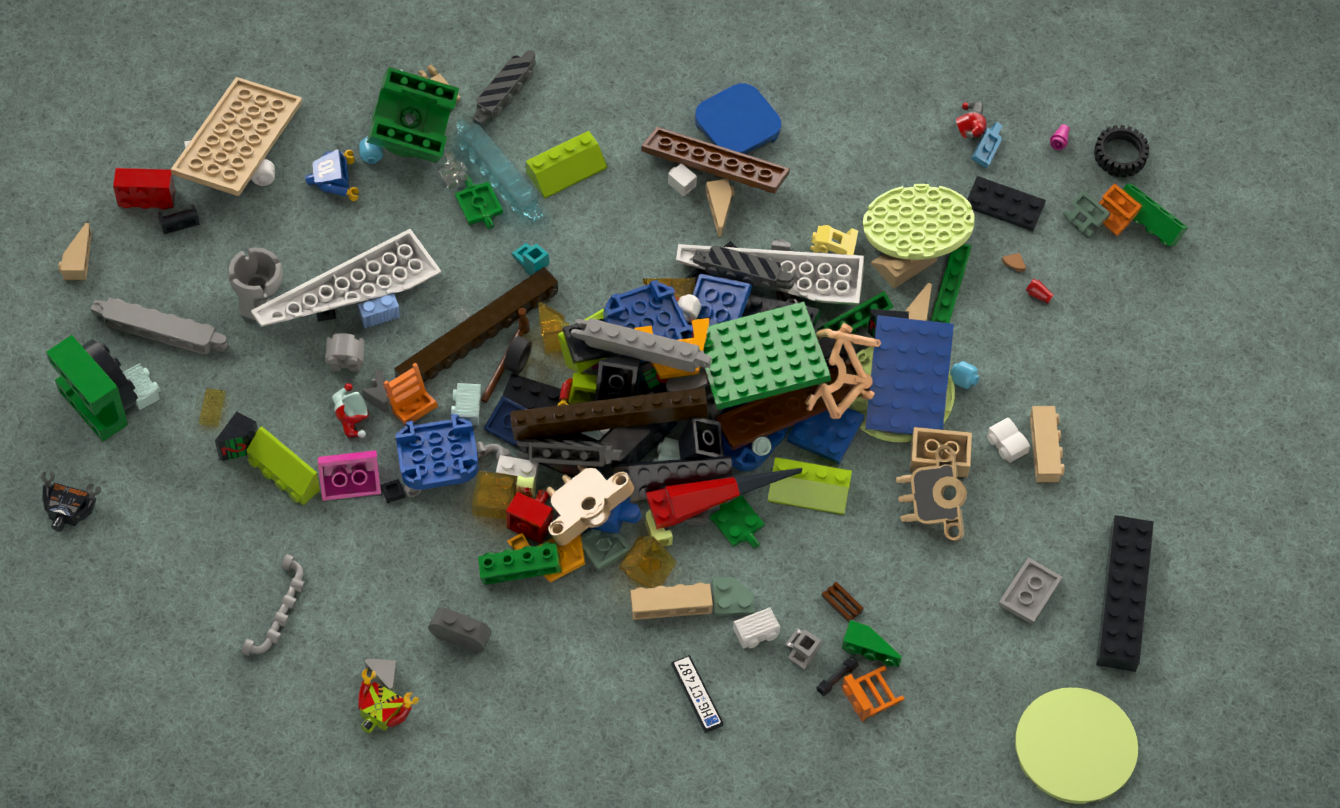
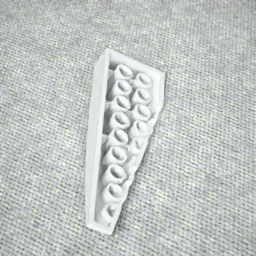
(378, 272)
(815, 275)

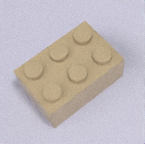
(926, 441)

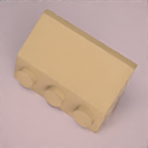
(899, 270)

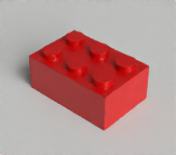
(144, 188)

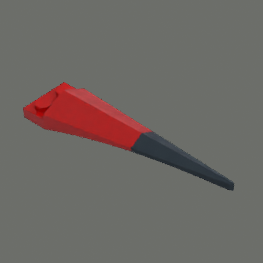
(684, 501)

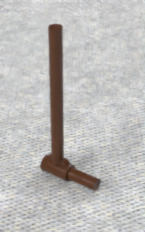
(523, 329)

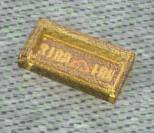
(212, 407)

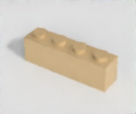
(1046, 444)
(671, 601)

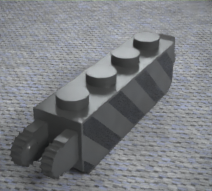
(504, 87)
(744, 268)
(569, 452)

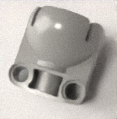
(254, 278)

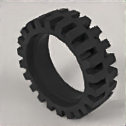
(1123, 134)

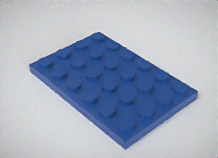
(909, 375)

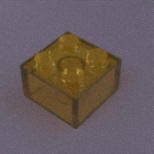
(493, 494)

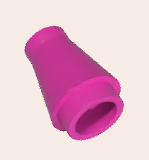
(1060, 137)

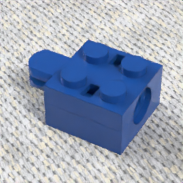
(621, 513)

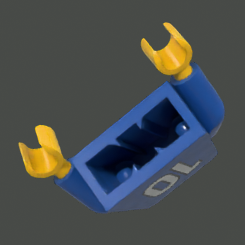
(331, 173)

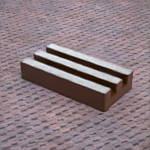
(847, 596)

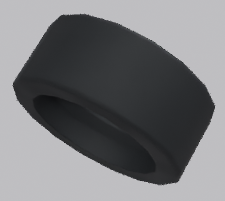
(517, 354)

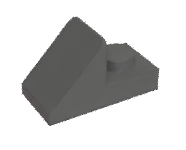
(377, 394)

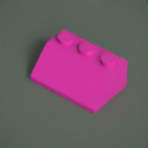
(349, 475)

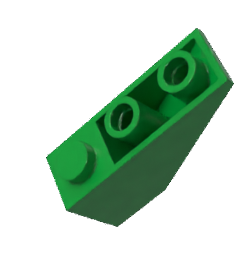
(866, 642)

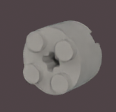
(344, 352)

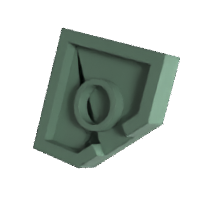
(603, 548)
(731, 598)

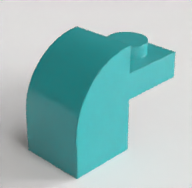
(531, 258)

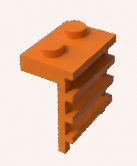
(414, 401)
(859, 699)

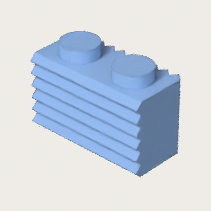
(378, 310)

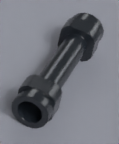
(849, 665)

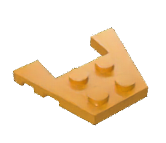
(700, 330)
(570, 554)

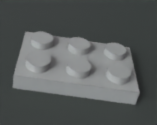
(1030, 591)

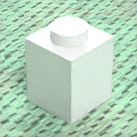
(682, 179)

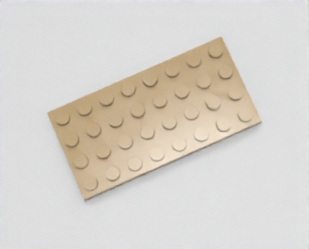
(236, 136)

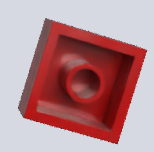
(530, 516)

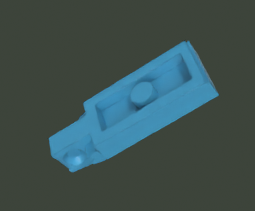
(987, 145)

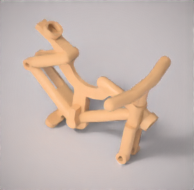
(861, 382)

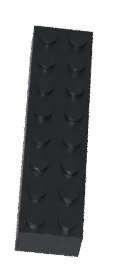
(1125, 593)

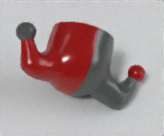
(972, 122)

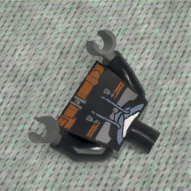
(67, 503)

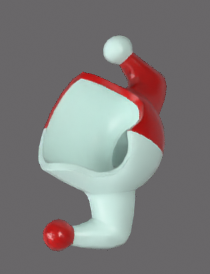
(350, 410)

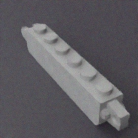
(159, 326)
(641, 345)

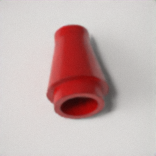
(1039, 291)

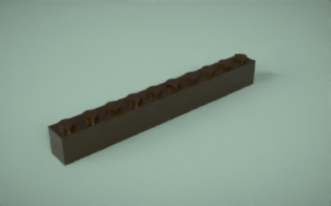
(481, 326)
(609, 414)

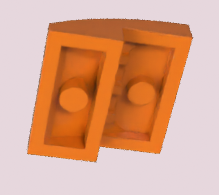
(1121, 207)

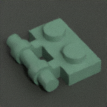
(1091, 209)

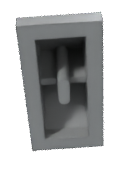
(385, 672)

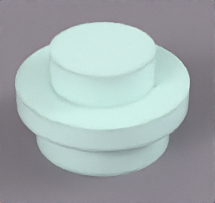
(761, 446)

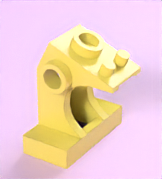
(824, 236)

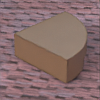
(1014, 261)

